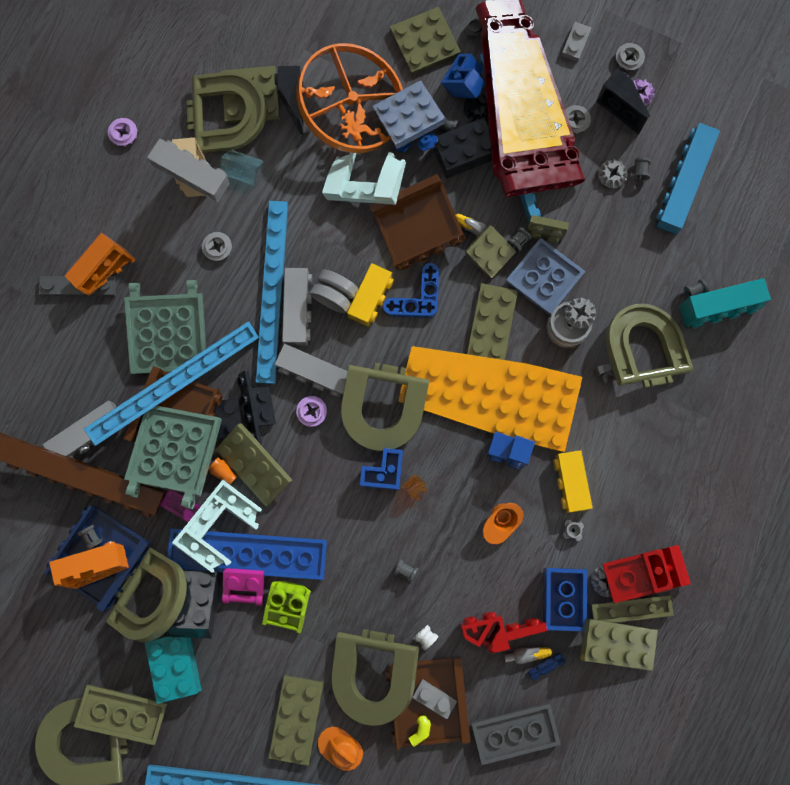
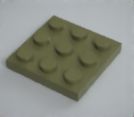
(425, 40)
(264, 77)

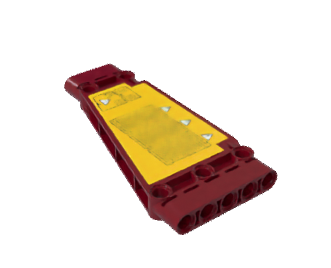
(525, 111)

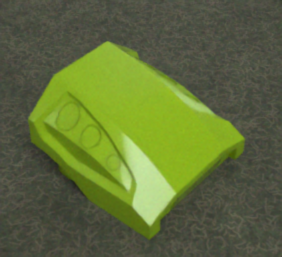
(286, 605)

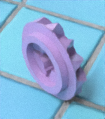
(648, 94)
(119, 125)
(302, 410)

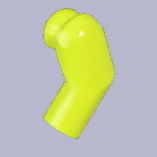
(423, 731)

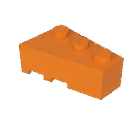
(97, 264)
(89, 566)

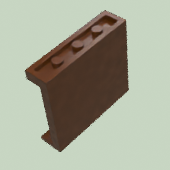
(418, 223)
(191, 398)
(448, 677)

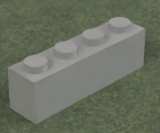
(188, 169)
(296, 307)
(311, 369)
(74, 439)

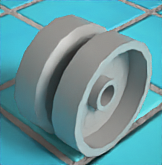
(334, 291)
(561, 333)

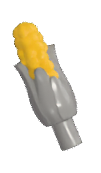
(471, 225)
(526, 655)

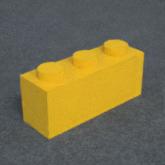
(370, 295)
(572, 481)

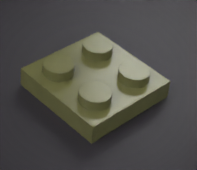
(547, 228)
(490, 251)

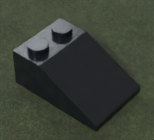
(286, 86)
(624, 101)

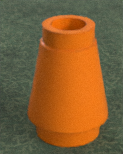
(222, 471)

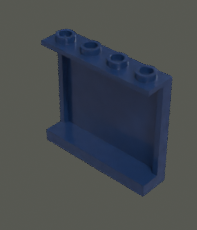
(107, 528)

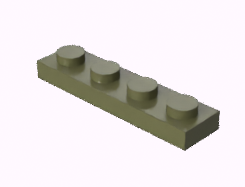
(633, 609)

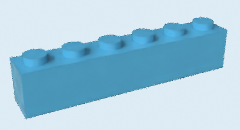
(688, 178)

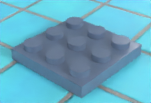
(409, 114)
(545, 276)

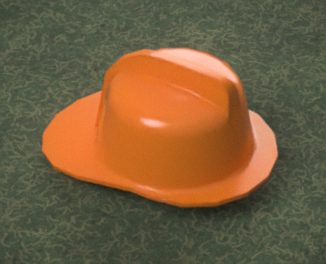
(502, 522)
(340, 748)

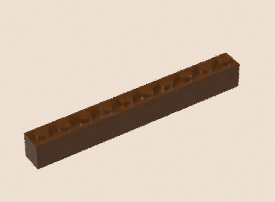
(77, 475)

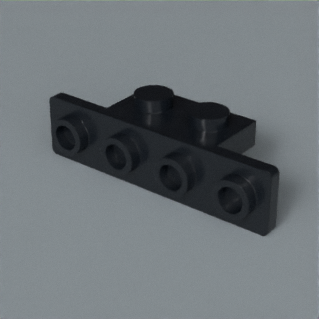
(256, 404)

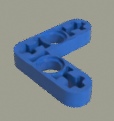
(424, 301)

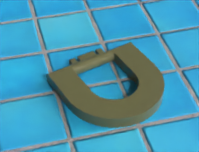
(222, 84)
(669, 334)
(411, 412)
(164, 616)
(402, 680)
(61, 769)

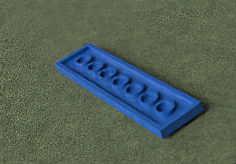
(270, 554)

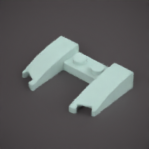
(385, 191)
(191, 536)

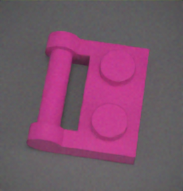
(243, 581)

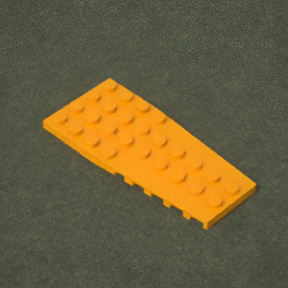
(498, 394)

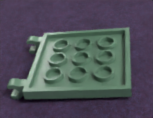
(164, 328)
(172, 452)

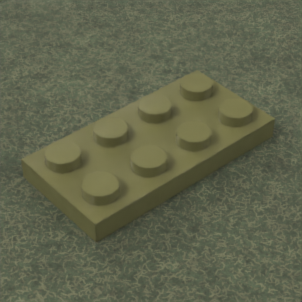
(492, 322)
(253, 464)
(618, 644)
(120, 714)
(296, 720)

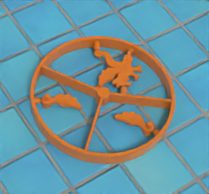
(353, 127)

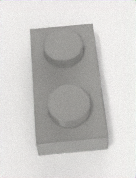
(576, 41)
(434, 699)

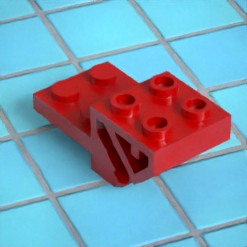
(646, 574)
(477, 629)

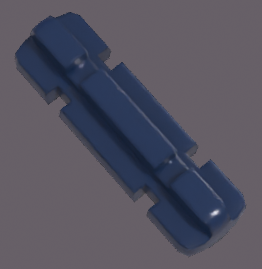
(546, 667)

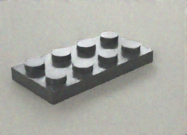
(515, 733)

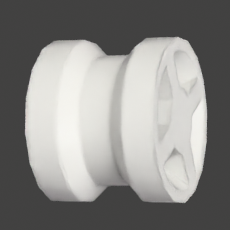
(426, 637)

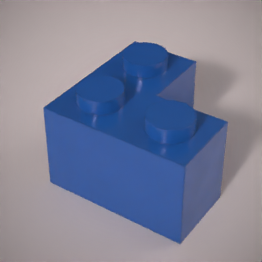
(464, 77)
(511, 450)
(386, 477)

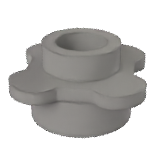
(573, 525)

